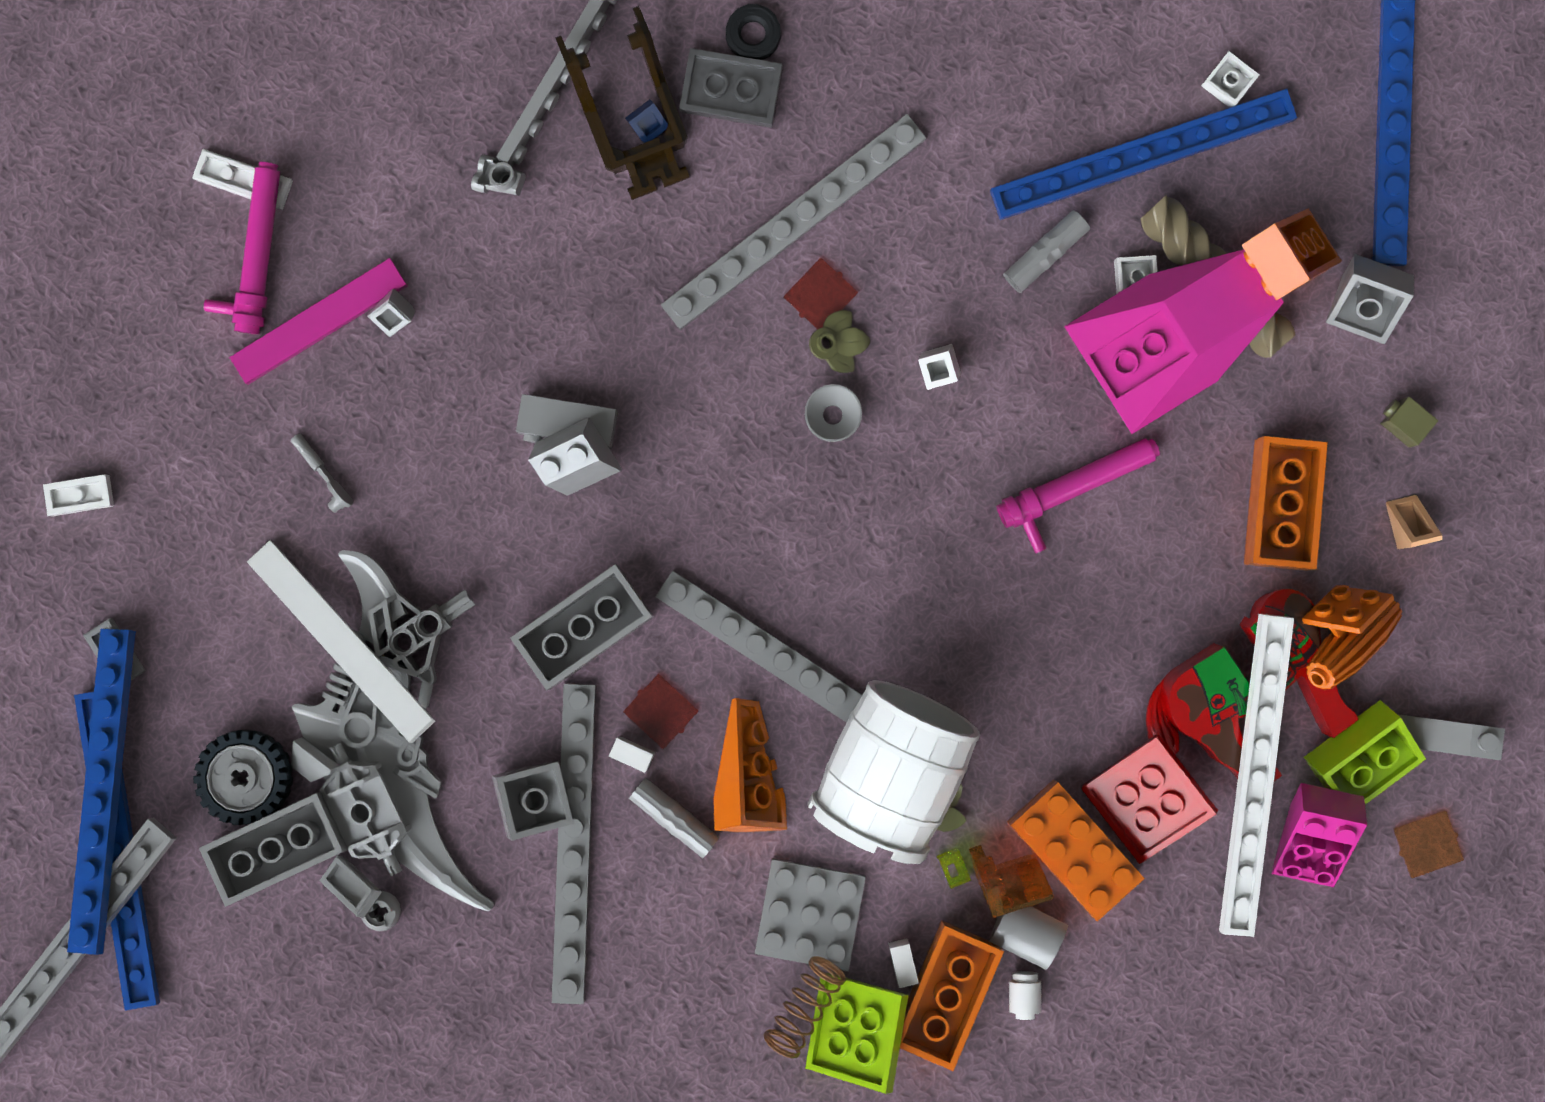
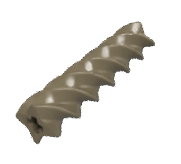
(1187, 243)

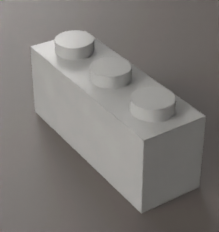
(546, 416)

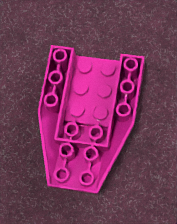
(1172, 334)

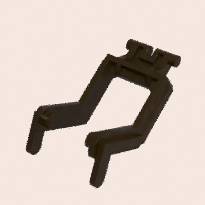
(651, 158)

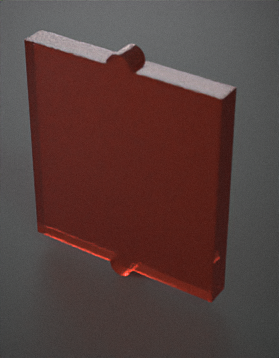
(820, 293)
(660, 711)

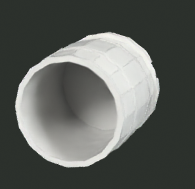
(894, 771)

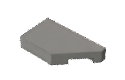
(311, 761)

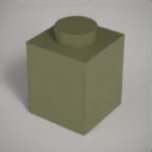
(1408, 421)

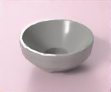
(833, 396)

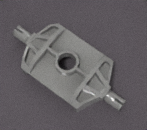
(362, 784)

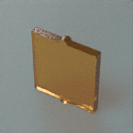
(1428, 844)

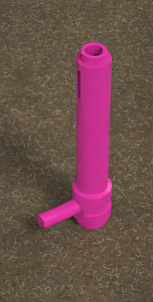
(251, 296)
(1033, 502)

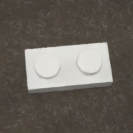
(78, 495)

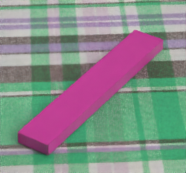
(317, 322)

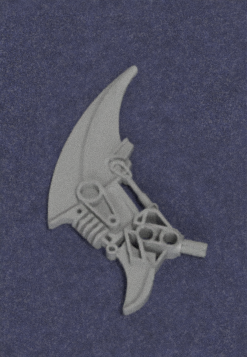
(373, 738)

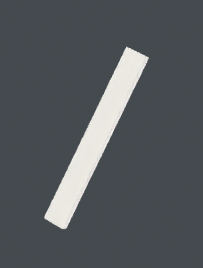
(341, 642)

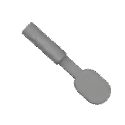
(340, 496)

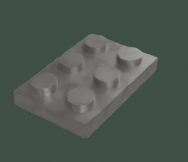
(730, 87)

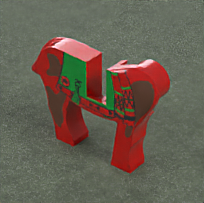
(1211, 693)

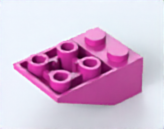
(1319, 834)

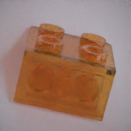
(1011, 883)

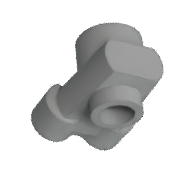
(492, 177)

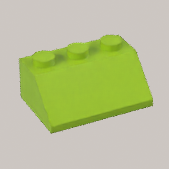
(1367, 754)

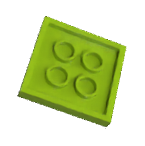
(858, 1034)

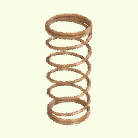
(826, 964)

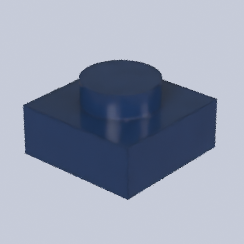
(647, 122)

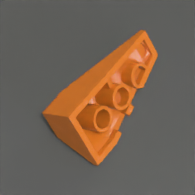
(745, 786)

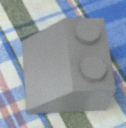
(1371, 299)
(573, 458)
(532, 800)

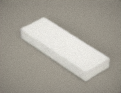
(233, 176)

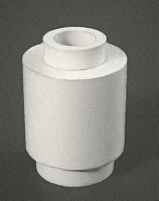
(1025, 995)

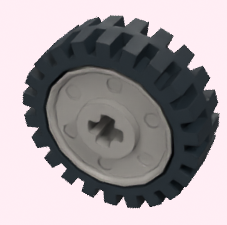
(219, 783)

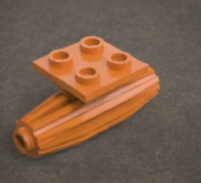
(1358, 627)

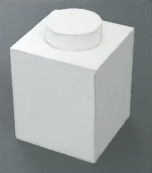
(939, 366)

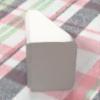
(392, 313)

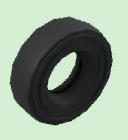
(758, 14)

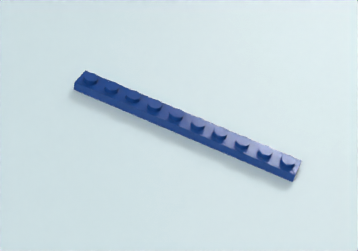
(1393, 132)
(1143, 154)
(101, 792)
(130, 924)

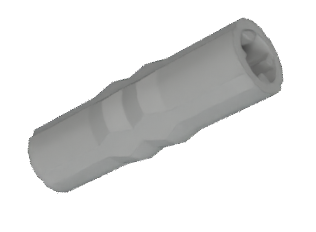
(1046, 251)
(674, 818)

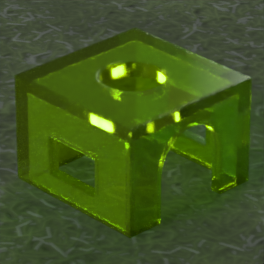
(948, 858)

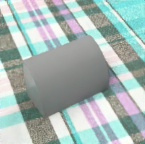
(1029, 935)

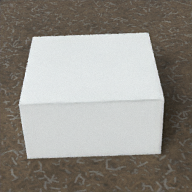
(1230, 80)
(1132, 269)
(631, 754)
(903, 963)

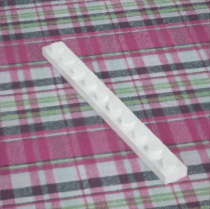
(1256, 774)

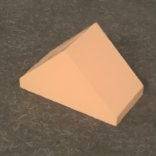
(1411, 523)

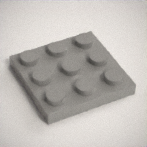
(809, 913)

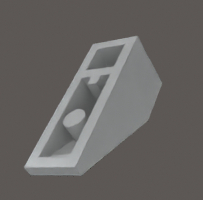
(1456, 737)

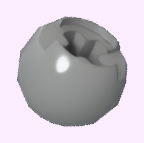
(376, 922)

